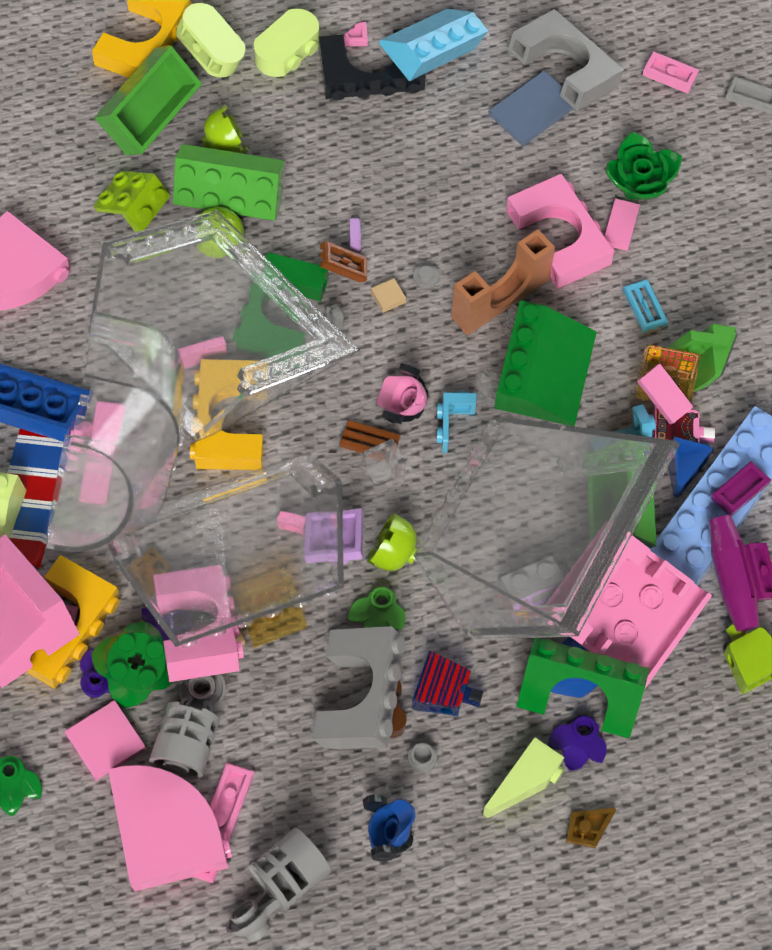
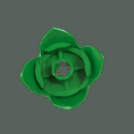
(638, 156)
(125, 684)

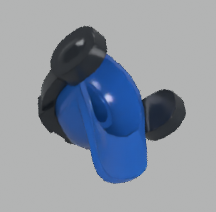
(397, 815)

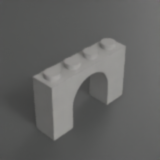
(557, 35)
(371, 720)

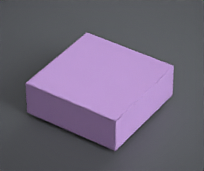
(355, 235)

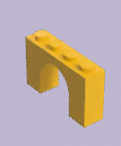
(125, 56)
(228, 451)
(95, 600)

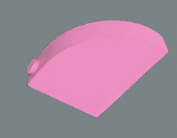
(26, 264)
(165, 827)

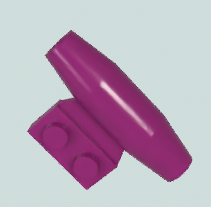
(741, 572)

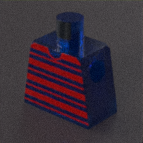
(444, 687)

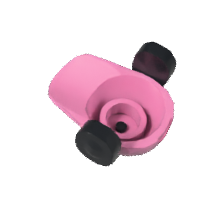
(403, 396)

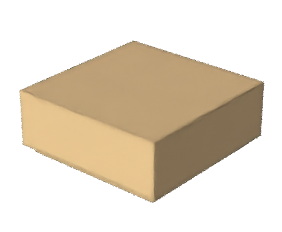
(388, 295)

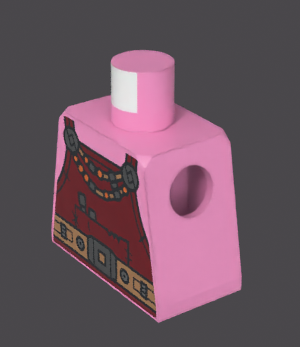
(685, 428)

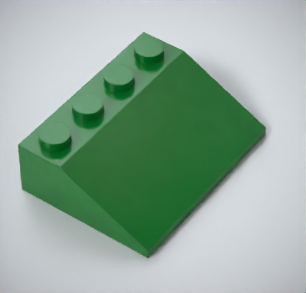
(545, 365)

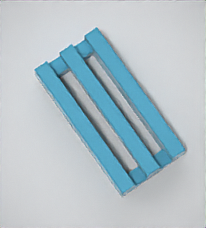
(627, 290)

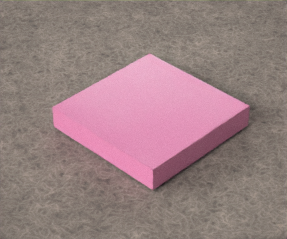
(105, 740)

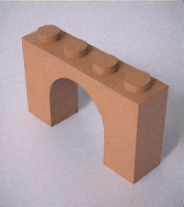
(479, 303)

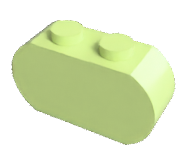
(210, 40)
(286, 43)

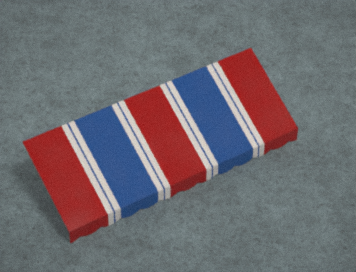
(36, 464)

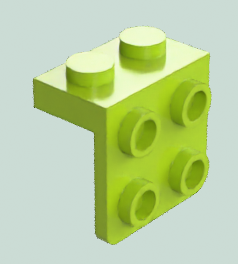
(134, 196)

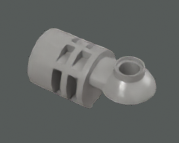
(189, 728)
(280, 888)

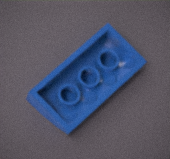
(39, 403)

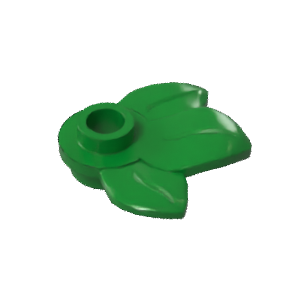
(17, 786)

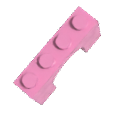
(558, 200)
(204, 658)

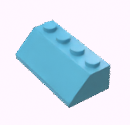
(434, 41)

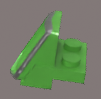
(715, 347)

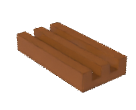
(343, 265)
(351, 425)

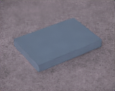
(531, 108)

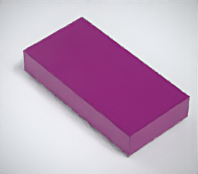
(740, 489)

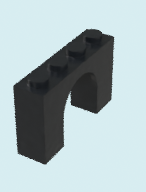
(345, 80)

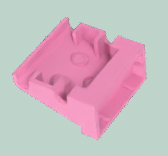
(642, 610)
(29, 614)

